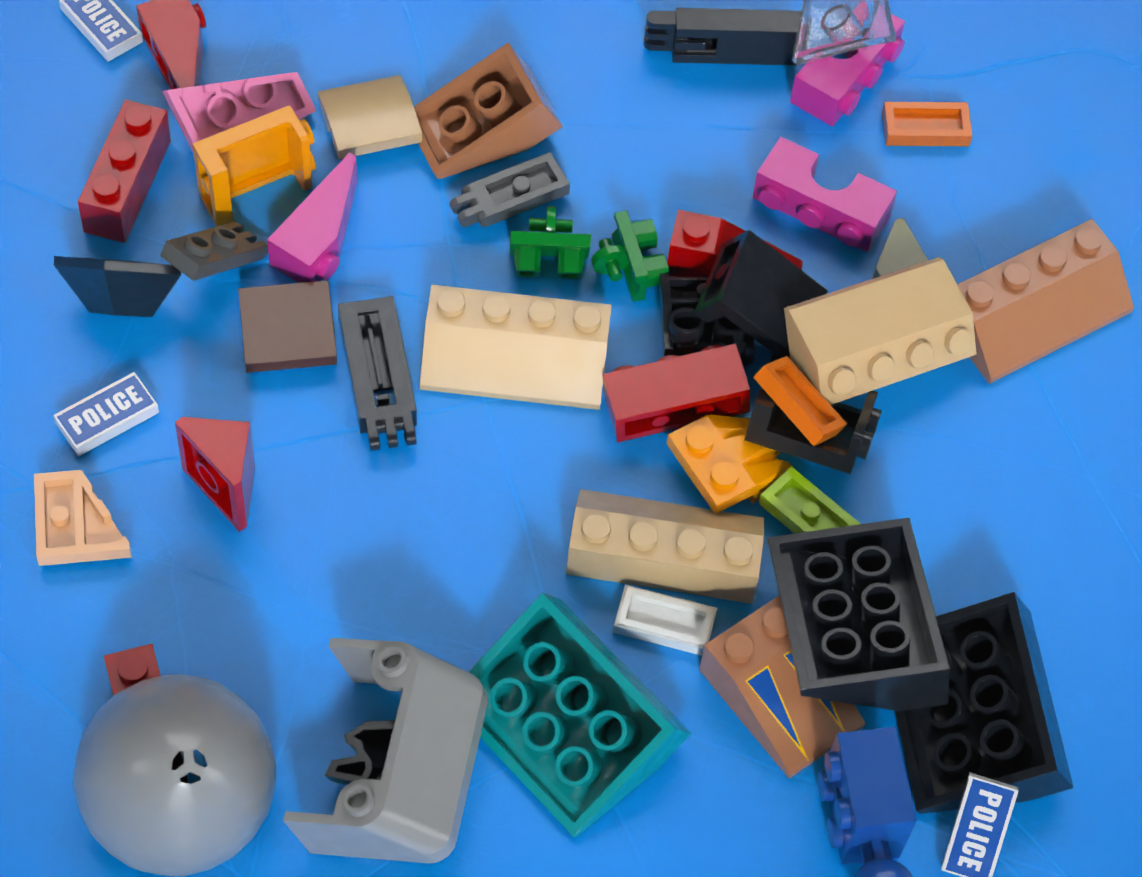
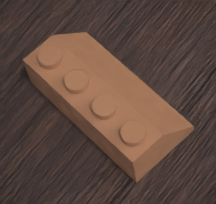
(1045, 299)

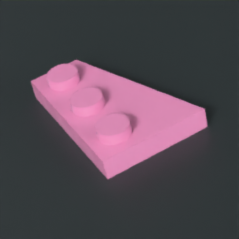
(223, 105)

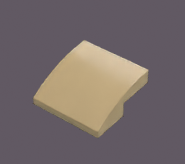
(370, 116)

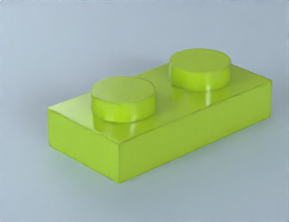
(802, 505)

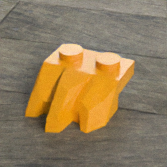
(723, 463)

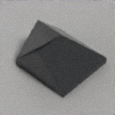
(118, 285)

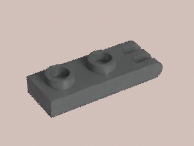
(214, 250)

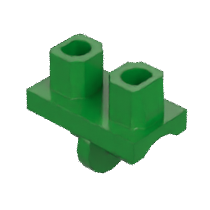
(568, 247)
(626, 255)

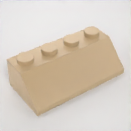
(881, 331)
(515, 347)
(666, 546)

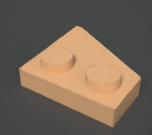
(73, 521)

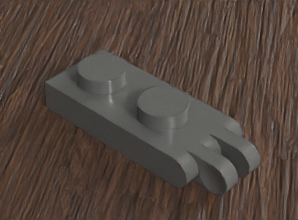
(510, 192)

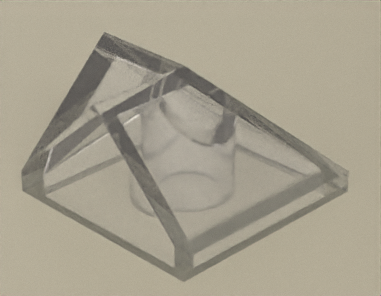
(841, 27)

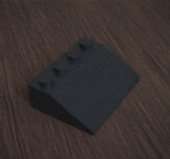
(861, 616)
(996, 713)

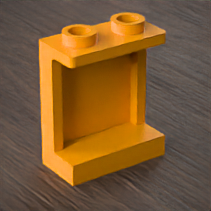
(251, 158)

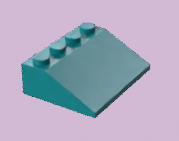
(571, 715)

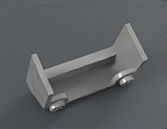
(427, 767)

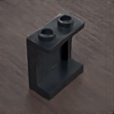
(752, 288)
(774, 430)

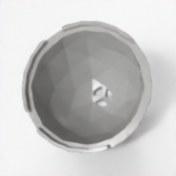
(137, 800)

